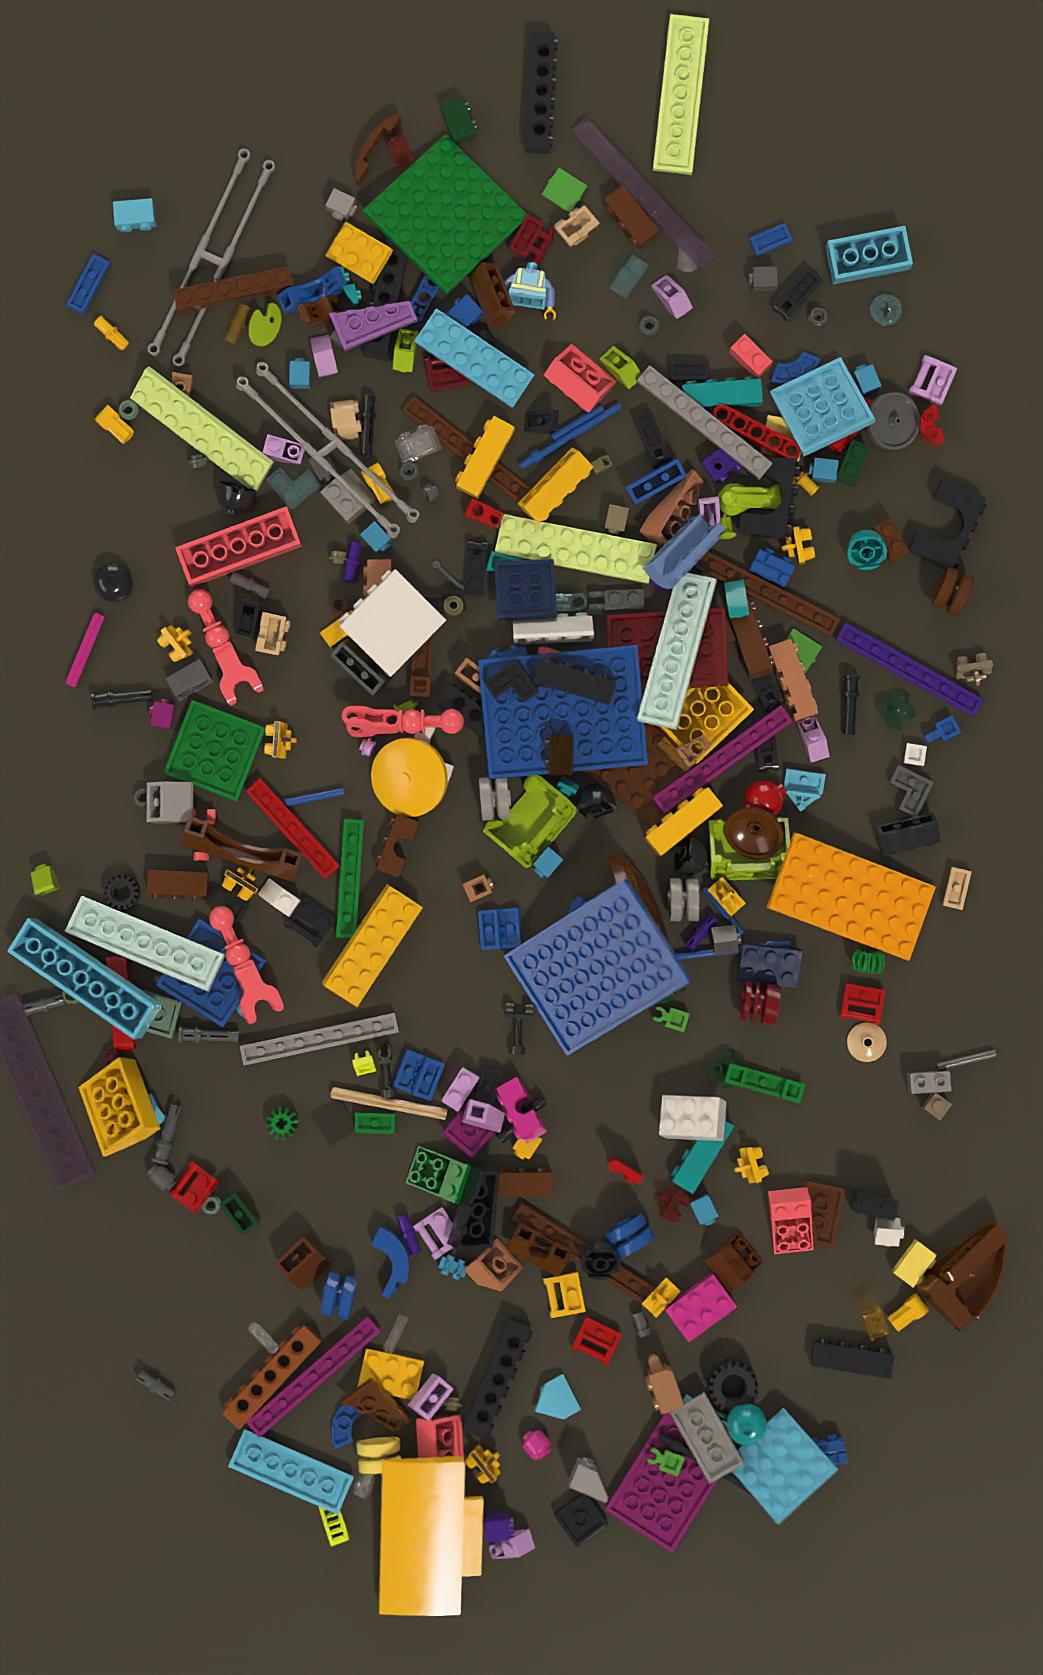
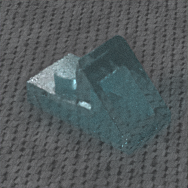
(629, 276)

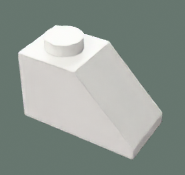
(279, 897)

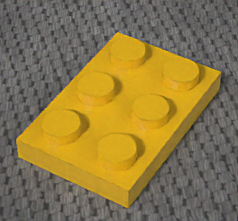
(359, 252)
(393, 1372)

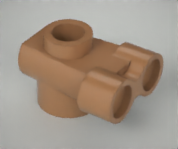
(690, 752)

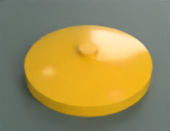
(409, 777)

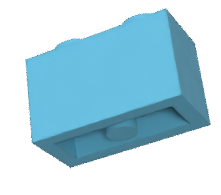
(134, 214)

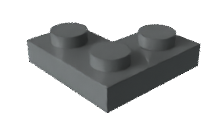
(916, 789)

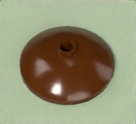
(752, 840)

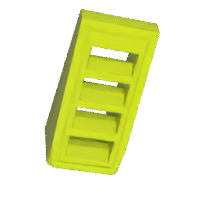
(339, 1539)

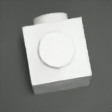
(888, 1232)

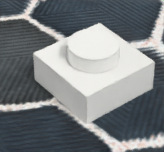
(915, 754)

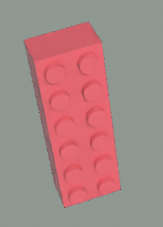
(238, 547)

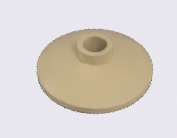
(856, 1040)

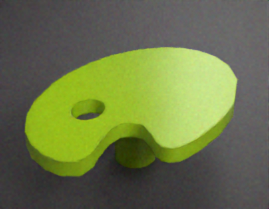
(261, 329)

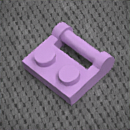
(939, 382)
(442, 1227)

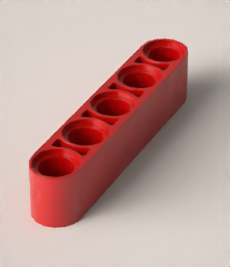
(762, 441)
(121, 966)

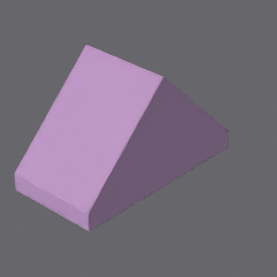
(323, 355)
(709, 510)

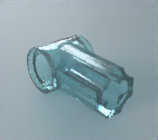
(565, 602)

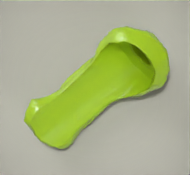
(737, 498)

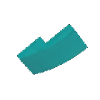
(350, 290)
(736, 599)
(568, 786)

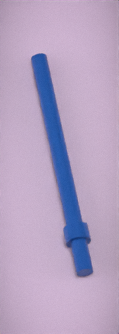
(537, 456)
(710, 952)

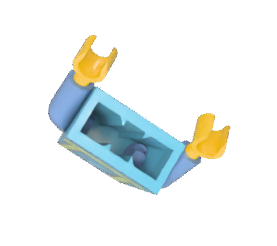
(531, 289)

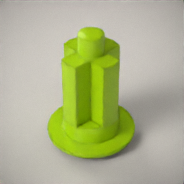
(727, 533)
(406, 706)

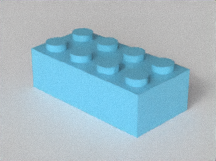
(869, 255)

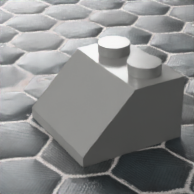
(343, 501)
(587, 1479)

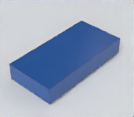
(770, 239)

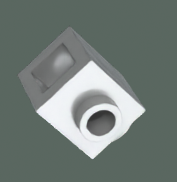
(341, 205)

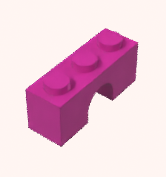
(527, 1125)

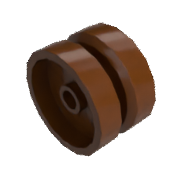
(955, 592)

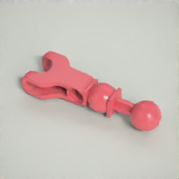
(218, 638)
(411, 721)
(239, 955)

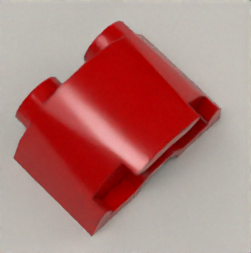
(927, 428)

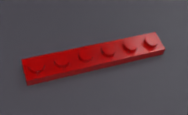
(292, 828)

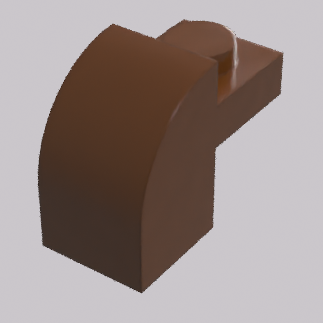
(318, 312)

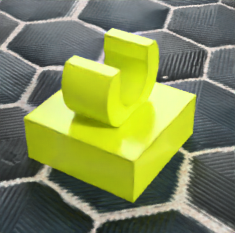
(364, 1065)

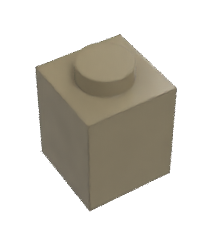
(616, 520)
(936, 1105)

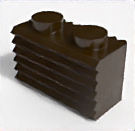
(560, 754)

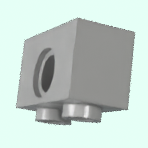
(929, 1082)

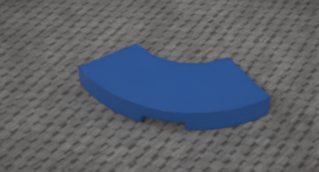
(790, 371)
(342, 1425)

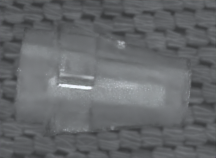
(364, 1486)

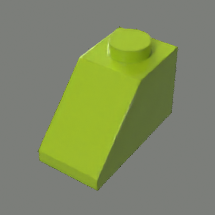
(405, 350)
(621, 367)
(44, 880)

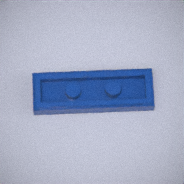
(88, 284)

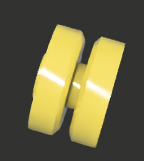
(374, 1451)

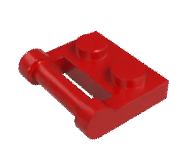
(863, 997)
(630, 1174)
(199, 1189)
(600, 1335)

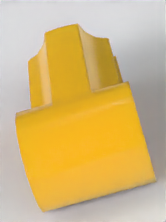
(111, 422)
(378, 472)
(912, 1309)

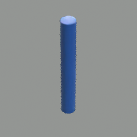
(577, 422)
(314, 796)
(730, 919)

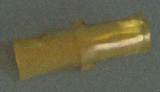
(237, 323)
(670, 750)

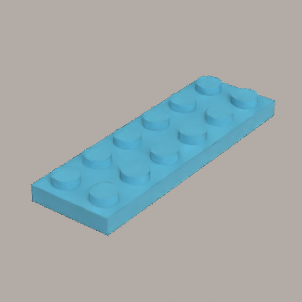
(474, 358)
(291, 1471)

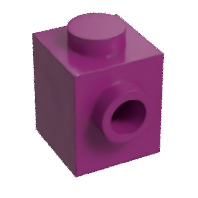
(162, 714)

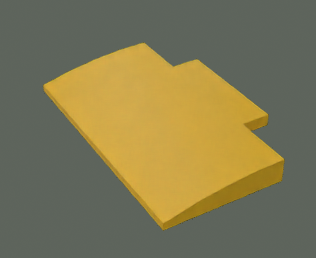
(427, 1536)

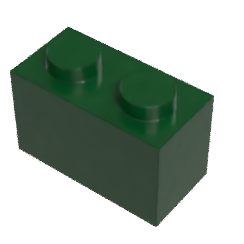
(458, 121)
(852, 463)
(239, 1213)

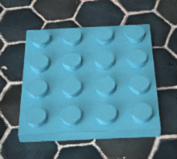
(822, 406)
(783, 1467)

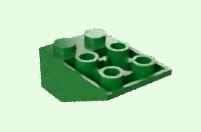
(438, 1174)

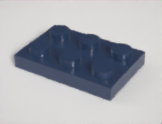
(770, 964)

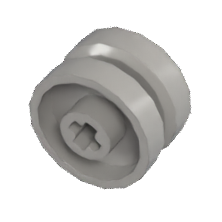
(493, 798)
(683, 899)

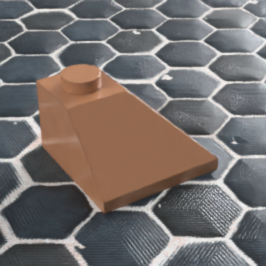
(494, 1267)

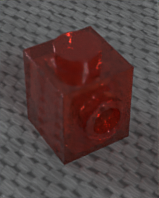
(399, 150)

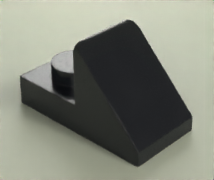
(542, 421)
(247, 617)

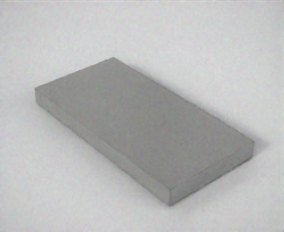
(707, 1438)

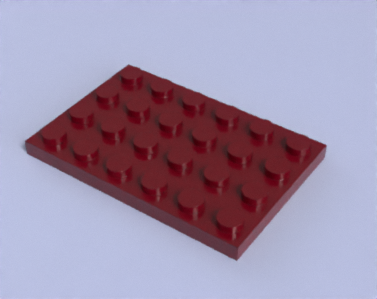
(645, 630)

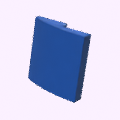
(500, 928)
(418, 1074)

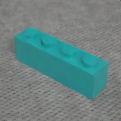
(729, 392)
(697, 1161)

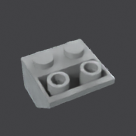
(169, 802)

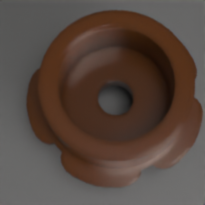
(334, 605)

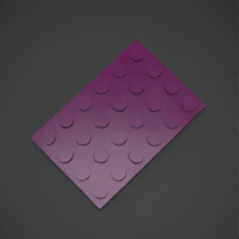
(656, 1500)

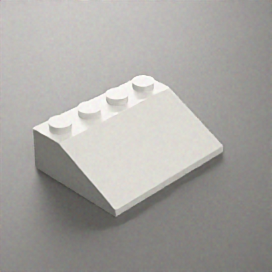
(554, 630)

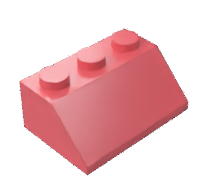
(579, 378)
(440, 1436)

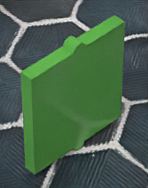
(564, 190)
(807, 648)

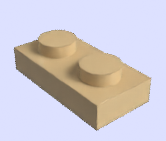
(956, 888)

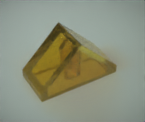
(874, 1322)

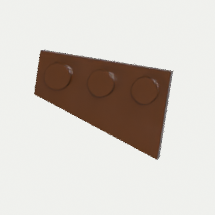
(825, 1211)
(378, 1404)

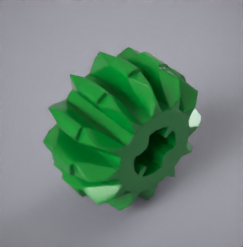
(868, 961)
(277, 1117)

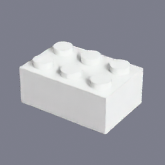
(692, 1118)

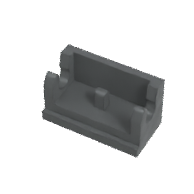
(189, 680)

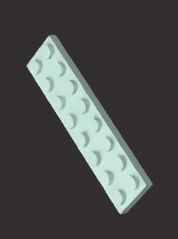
(677, 651)
(145, 943)

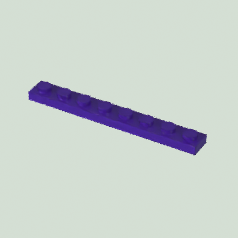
(909, 670)

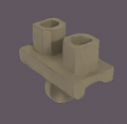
(974, 671)

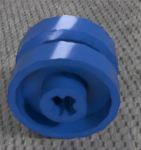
(629, 1233)
(337, 1295)

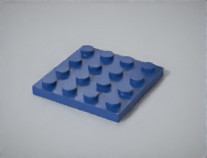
(225, 991)

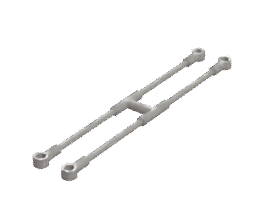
(201, 253)
(319, 456)

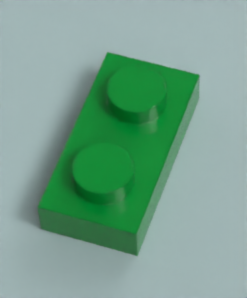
(375, 1123)

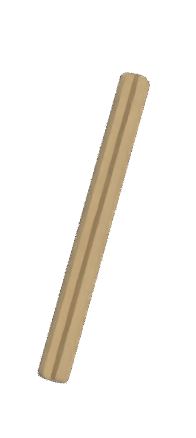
(389, 1103)

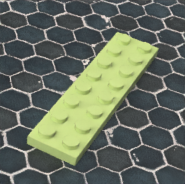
(681, 94)
(201, 429)
(575, 548)

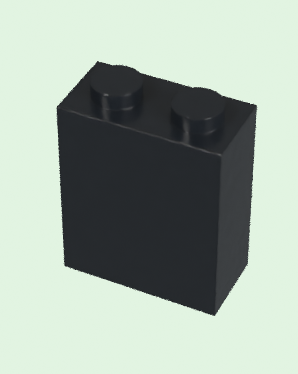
(874, 1204)

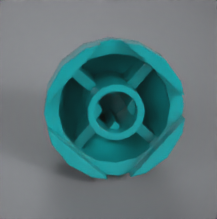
(866, 549)
(746, 1424)

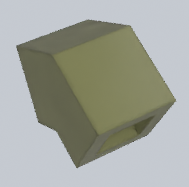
(601, 464)

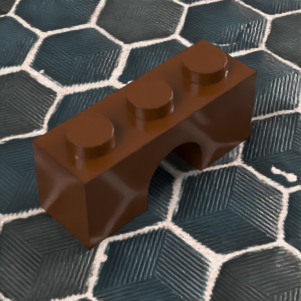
(401, 828)
(550, 1258)

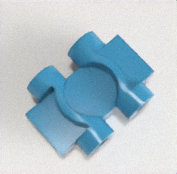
(448, 1265)

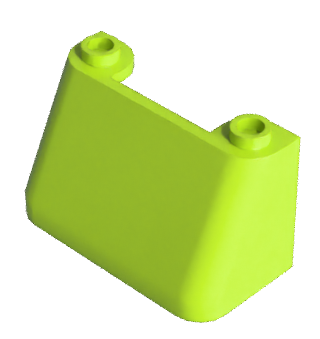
(532, 822)
(732, 866)

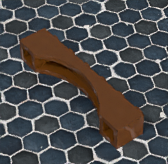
(256, 284)
(276, 862)

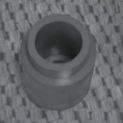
(161, 1177)

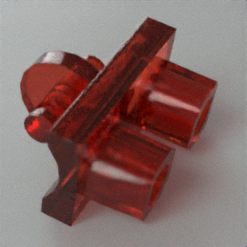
(678, 1196)

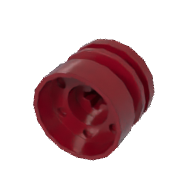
(760, 1003)

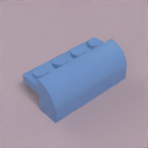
(682, 552)

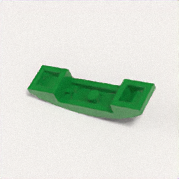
(764, 1083)

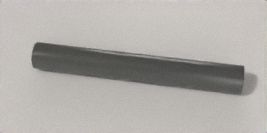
(966, 1060)

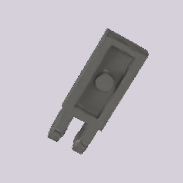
(619, 600)

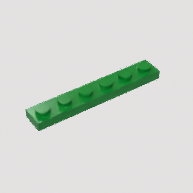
(349, 878)

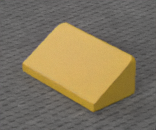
(333, 634)

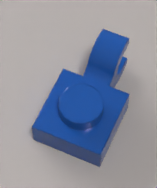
(944, 729)

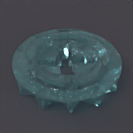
(893, 305)

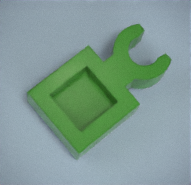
(674, 1019)
(669, 1461)

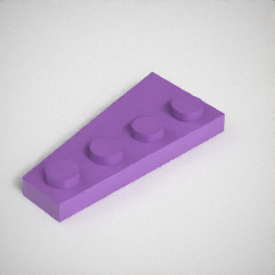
(363, 325)

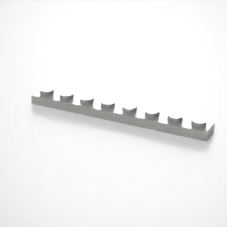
(704, 422)
(319, 1039)

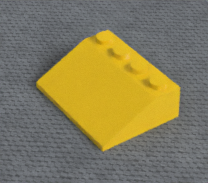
(709, 713)
(119, 1106)

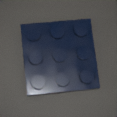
(525, 590)

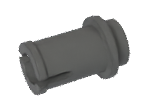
(641, 1324)

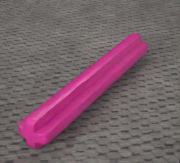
(84, 650)

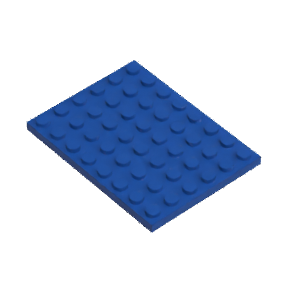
(602, 732)
(597, 967)

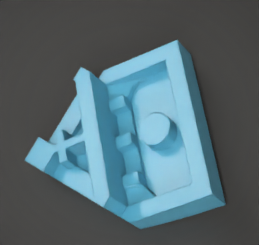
(803, 786)
(557, 1399)

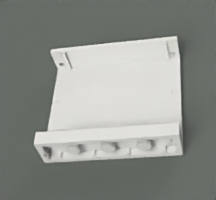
(391, 622)

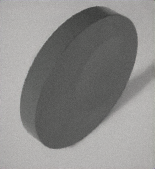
(895, 421)

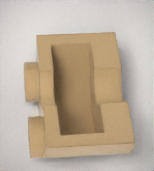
(577, 226)
(345, 420)
(272, 634)

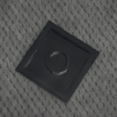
(580, 1519)

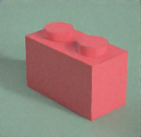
(750, 356)

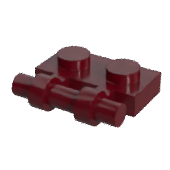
(527, 236)

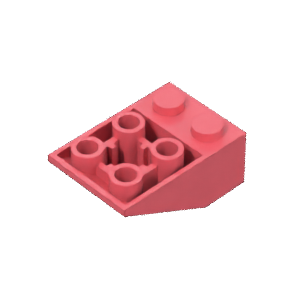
(790, 1220)

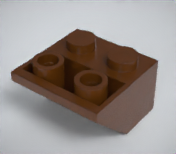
(302, 1262)
(734, 1262)

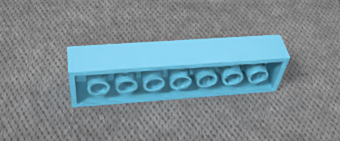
(84, 978)

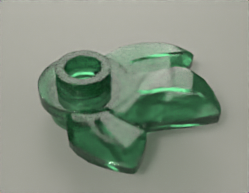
(899, 710)
(722, 1061)

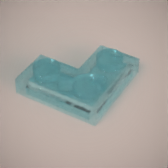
(293, 492)

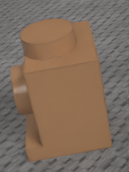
(185, 380)
(471, 890)

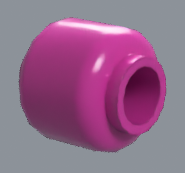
(536, 1444)

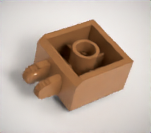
(663, 1383)

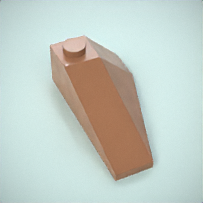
(673, 510)

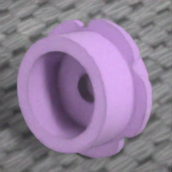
(367, 747)

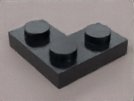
(512, 677)

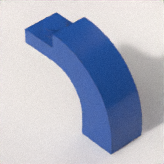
(311, 292)
(396, 1250)

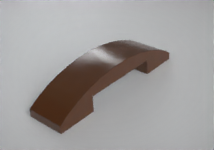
(387, 126)
(421, 670)

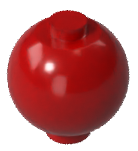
(765, 796)

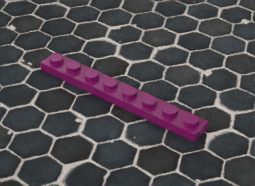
(722, 759)
(313, 1376)

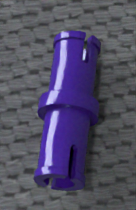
(352, 562)
(700, 932)
(408, 1234)

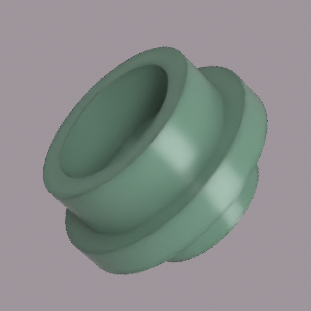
(125, 404)
(215, 1209)

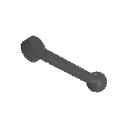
(436, 564)

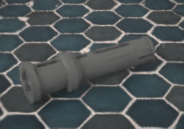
(197, 1034)
(164, 1144)

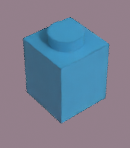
(300, 374)
(866, 379)
(823, 470)
(376, 538)
(547, 863)
(704, 1210)

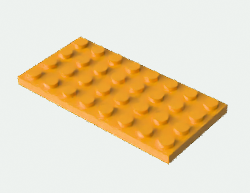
(851, 896)

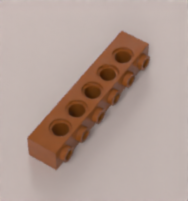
(238, 1415)

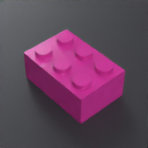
(700, 1307)

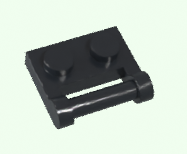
(315, 917)

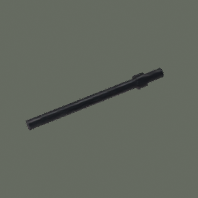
(677, 1446)

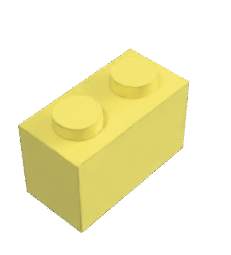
(914, 1263)

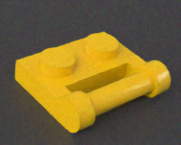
(570, 1291)

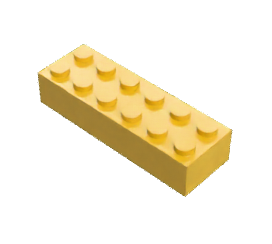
(371, 945)

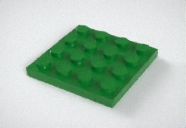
(214, 750)

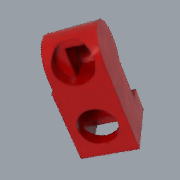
(484, 514)

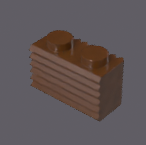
(895, 547)

